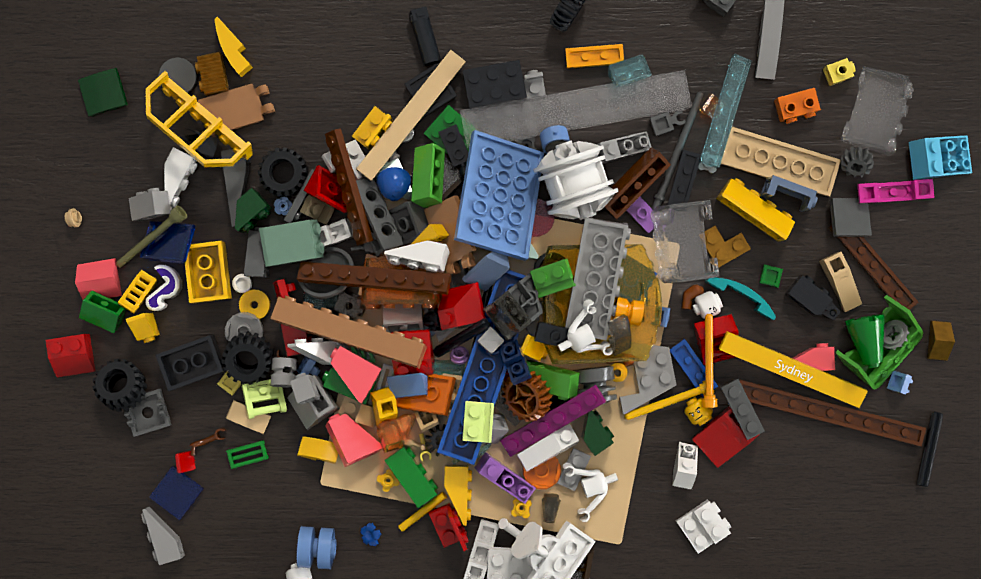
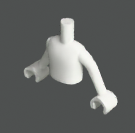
(581, 338)
(592, 485)

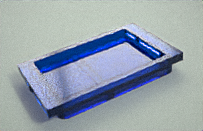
(171, 244)

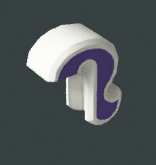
(168, 290)

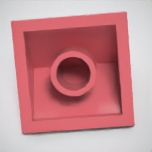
(98, 277)

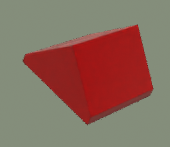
(325, 187)

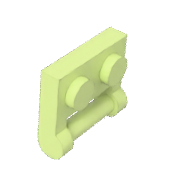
(262, 392)

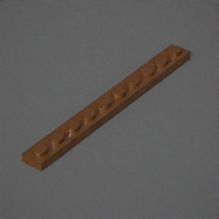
(834, 413)

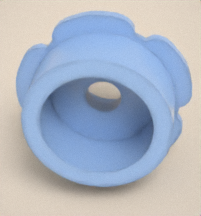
(278, 202)

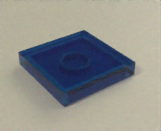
(176, 493)

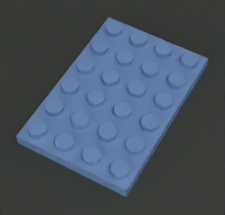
(499, 196)

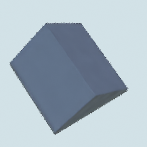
(488, 270)

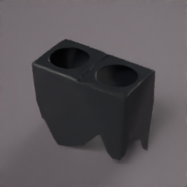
(207, 148)

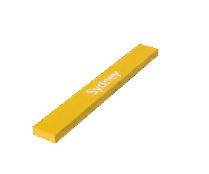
(793, 369)

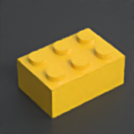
(207, 272)

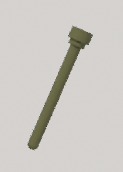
(176, 215)

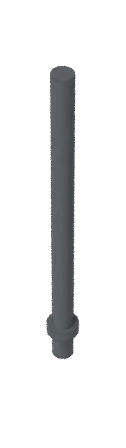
(659, 197)

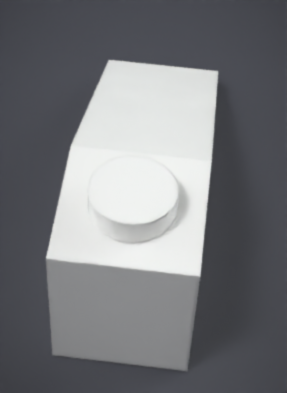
(548, 447)

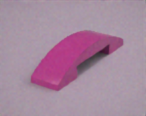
(895, 191)

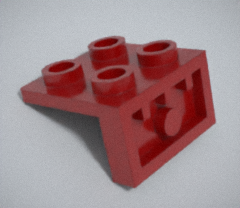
(449, 526)

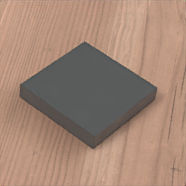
(850, 218)

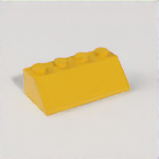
(756, 210)

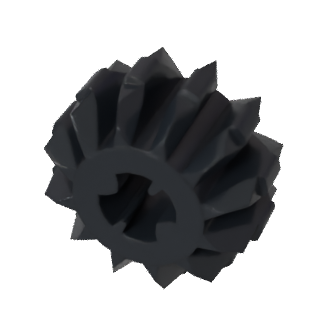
(433, 438)

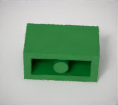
(102, 312)

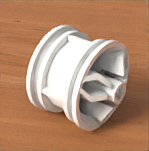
(575, 180)

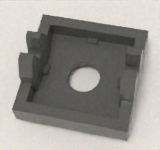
(160, 418)

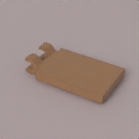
(238, 106)
(446, 214)

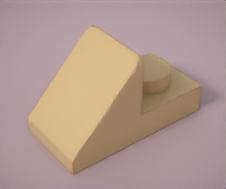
(358, 411)

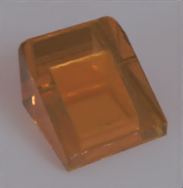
(710, 106)

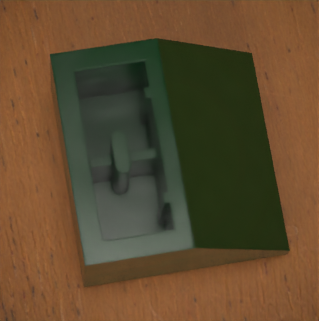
(249, 210)
(594, 434)

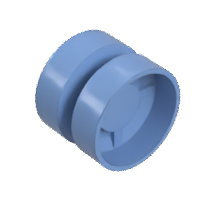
(311, 547)

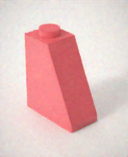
(355, 371)
(351, 439)

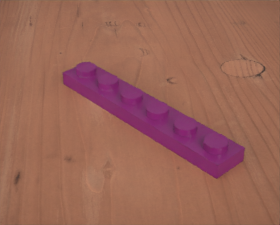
(553, 420)

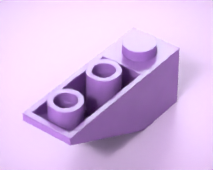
(504, 477)

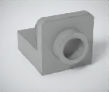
(534, 84)

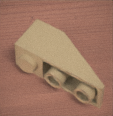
(841, 280)

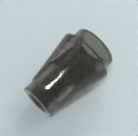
(550, 507)

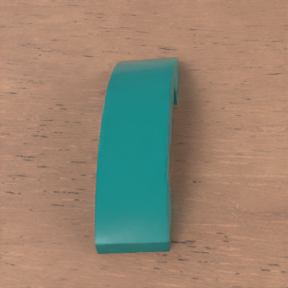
(762, 307)

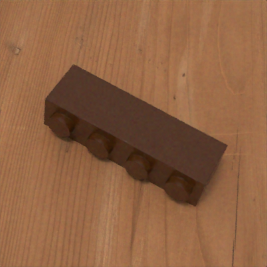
(636, 181)

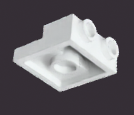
(704, 526)

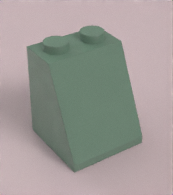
(291, 242)

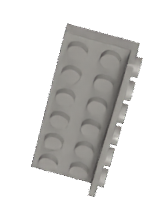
(598, 273)

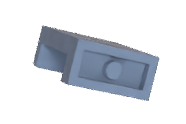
(790, 188)

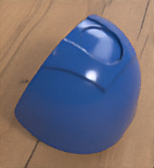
(393, 183)

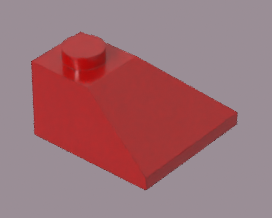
(461, 306)

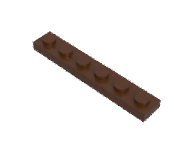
(348, 186)

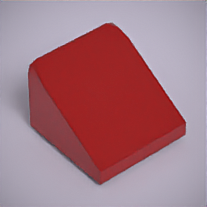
(184, 462)

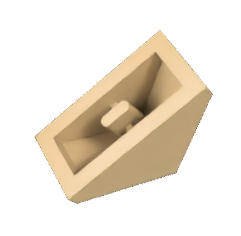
(426, 420)

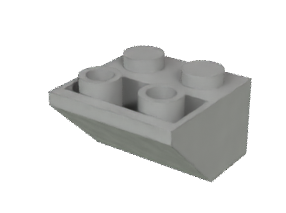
(316, 410)

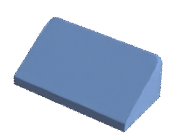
(408, 385)

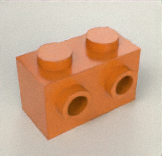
(797, 105)

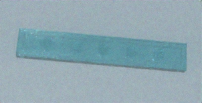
(725, 111)

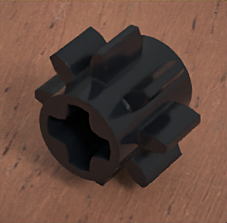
(432, 320)

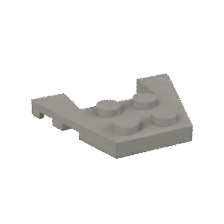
(652, 377)

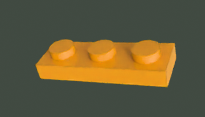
(593, 56)

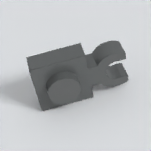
(664, 123)

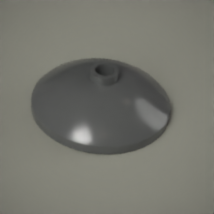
(331, 256)

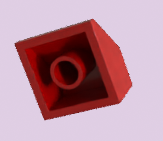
(720, 327)
(71, 355)
(427, 364)

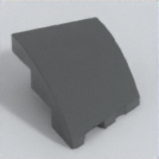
(526, 297)

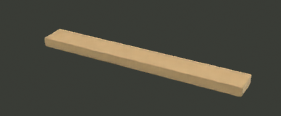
(410, 115)

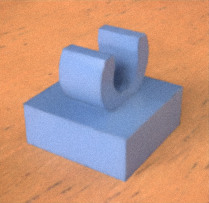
(307, 366)
(899, 382)

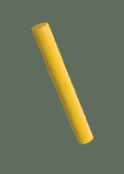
(421, 512)

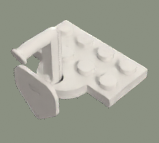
(556, 555)

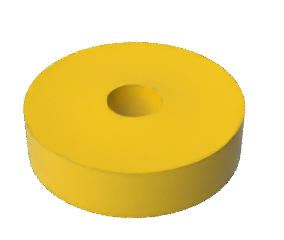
(260, 297)

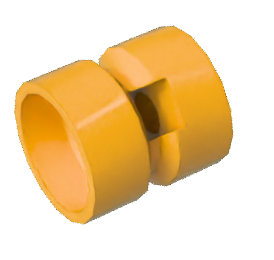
(632, 309)

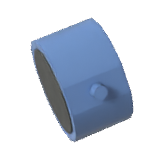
(553, 136)

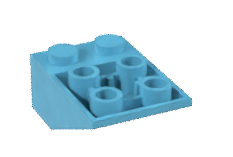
(940, 157)

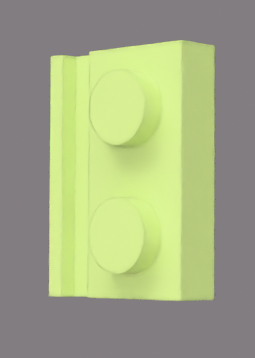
(478, 421)

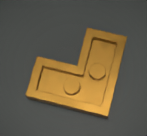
(724, 250)

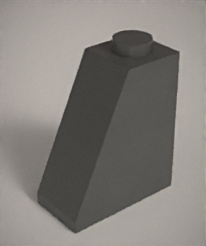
(254, 259)

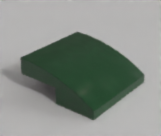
(102, 92)

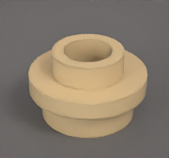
(73, 218)

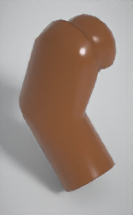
(691, 293)

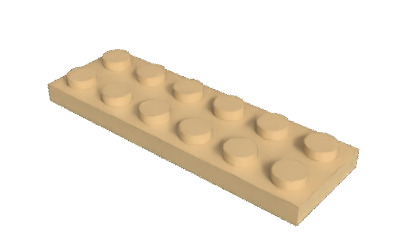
(772, 157)

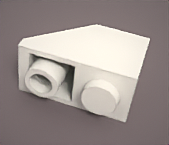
(685, 465)

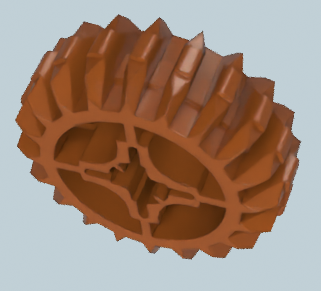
(528, 399)

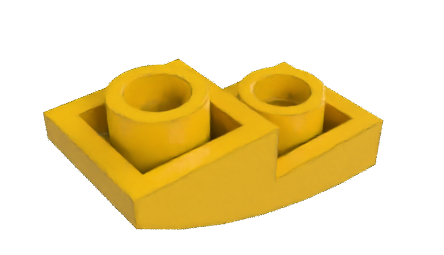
(318, 449)

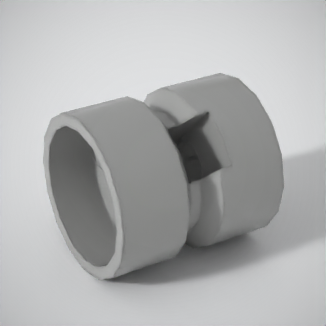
(281, 378)

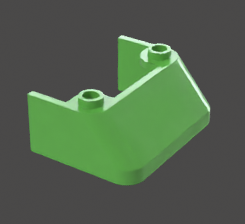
(876, 376)

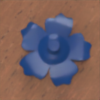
(370, 535)

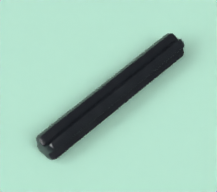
(461, 337)
(930, 449)

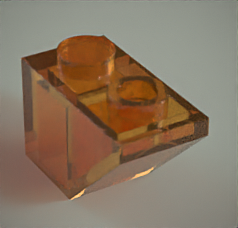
(395, 432)

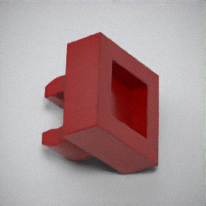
(282, 289)

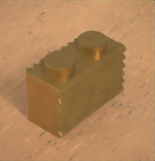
(212, 74)

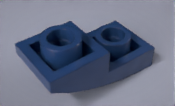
(515, 362)

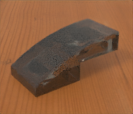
(620, 334)

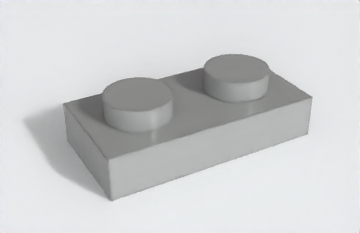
(579, 461)

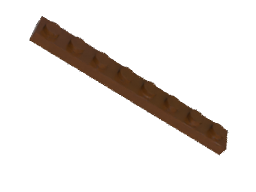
(374, 277)

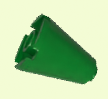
(868, 338)

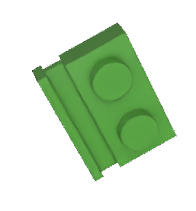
(553, 278)

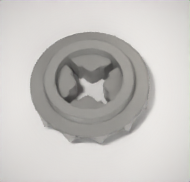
(889, 330)

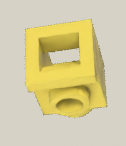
(834, 76)

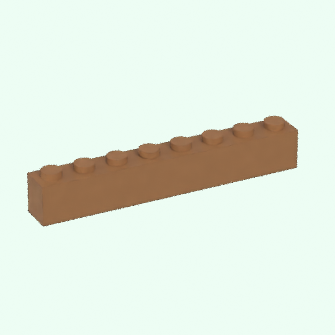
(348, 332)

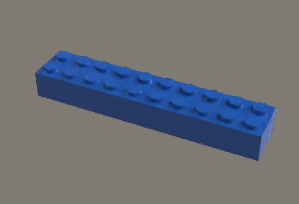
(479, 384)

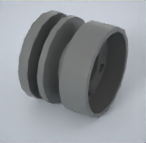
(598, 376)

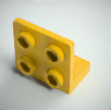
(372, 128)

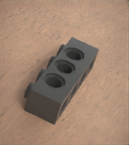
(384, 222)

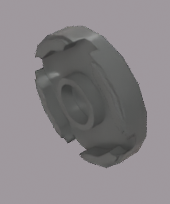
(180, 72)

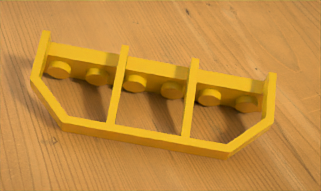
(198, 112)

